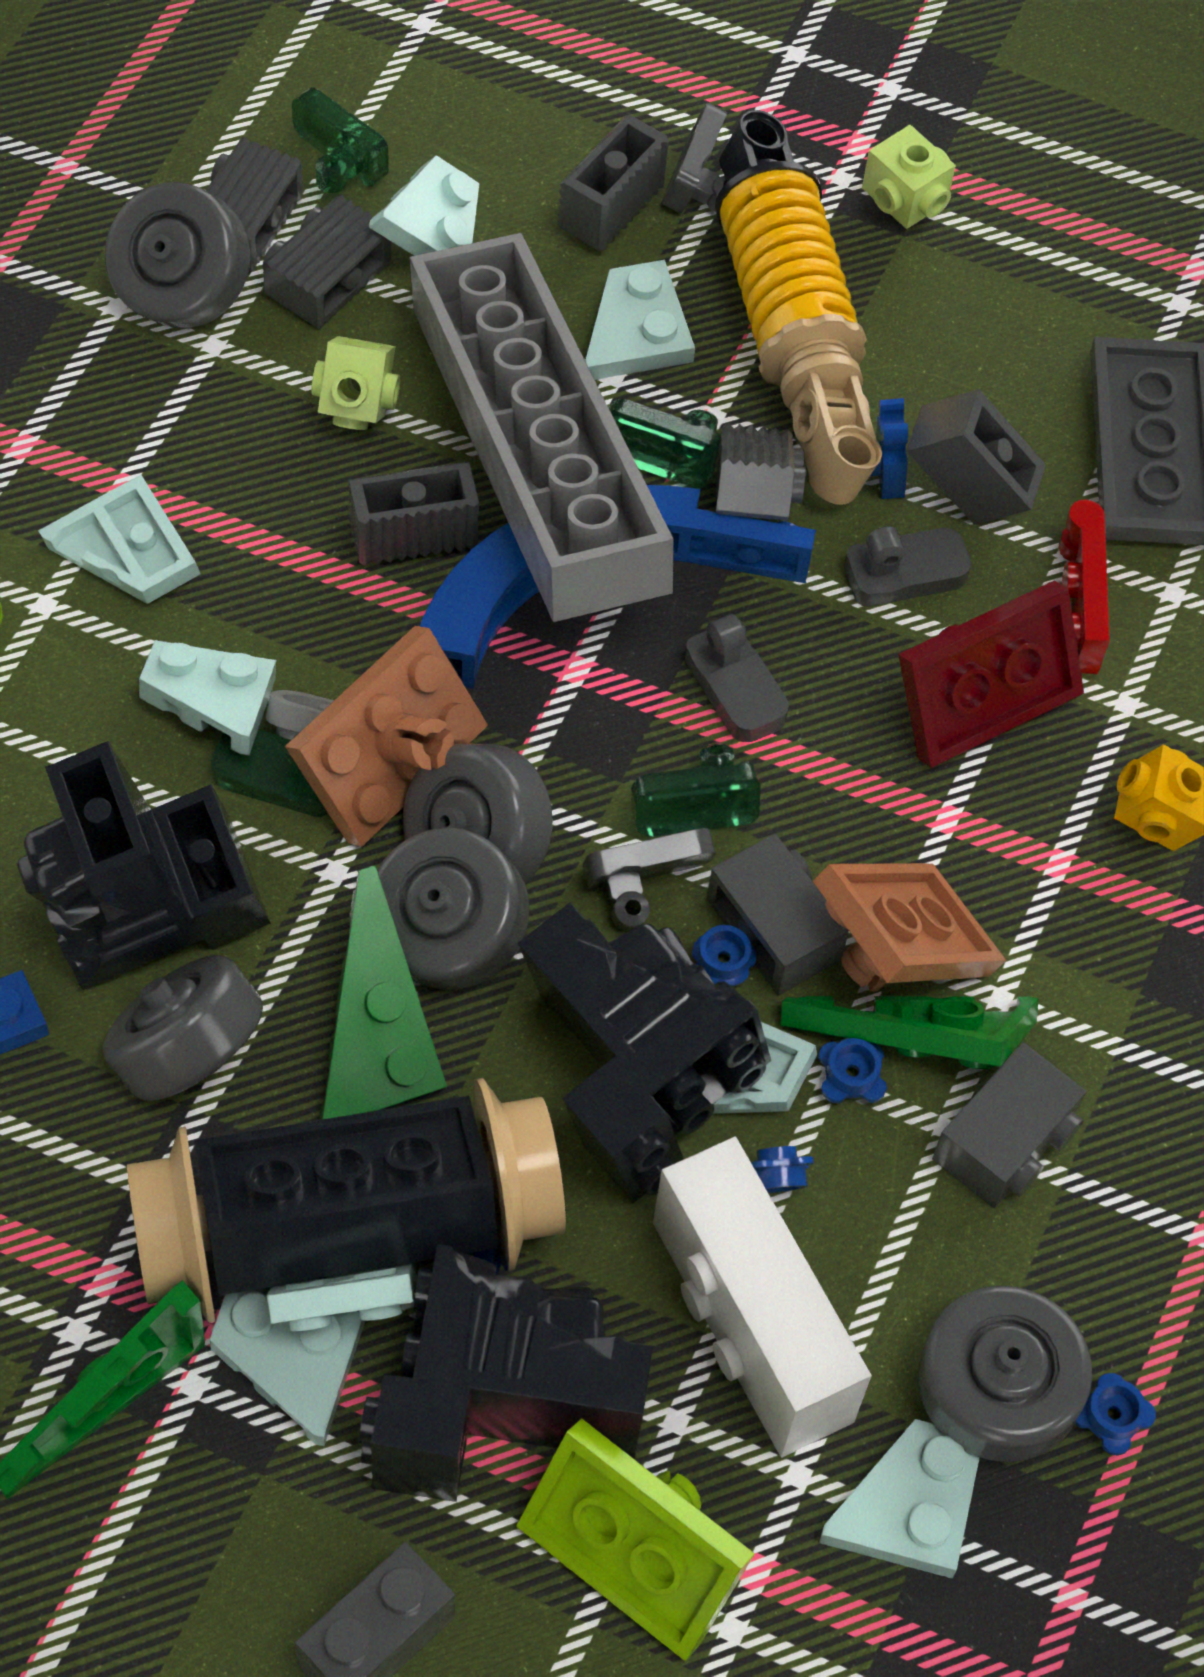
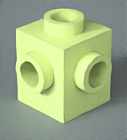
(908, 177)
(368, 365)

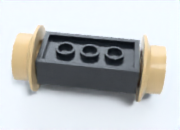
(348, 1195)

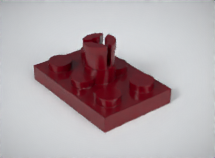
(991, 673)

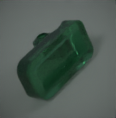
(345, 140)
(668, 444)
(265, 774)
(698, 797)

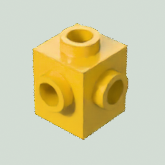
(1162, 797)

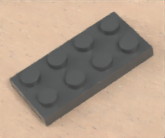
(1149, 438)

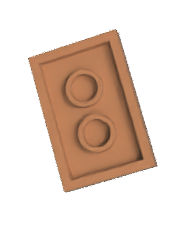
(382, 731)
(905, 925)

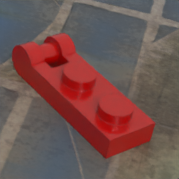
(1086, 578)

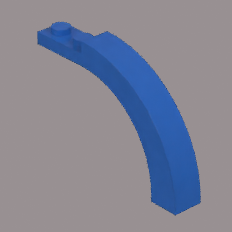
(497, 580)

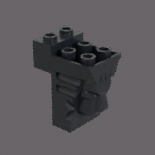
(135, 878)
(656, 1029)
(497, 1365)

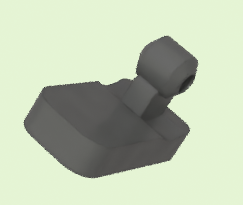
(690, 176)
(906, 565)
(736, 680)
(626, 865)

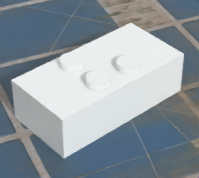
(758, 1297)

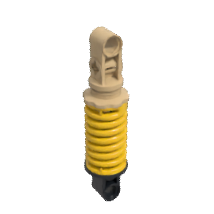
(798, 303)

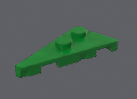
(921, 1025)
(380, 1032)
(109, 1384)

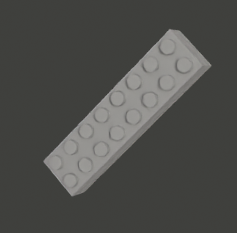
(541, 428)

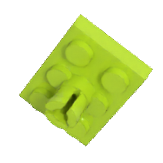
(635, 1538)

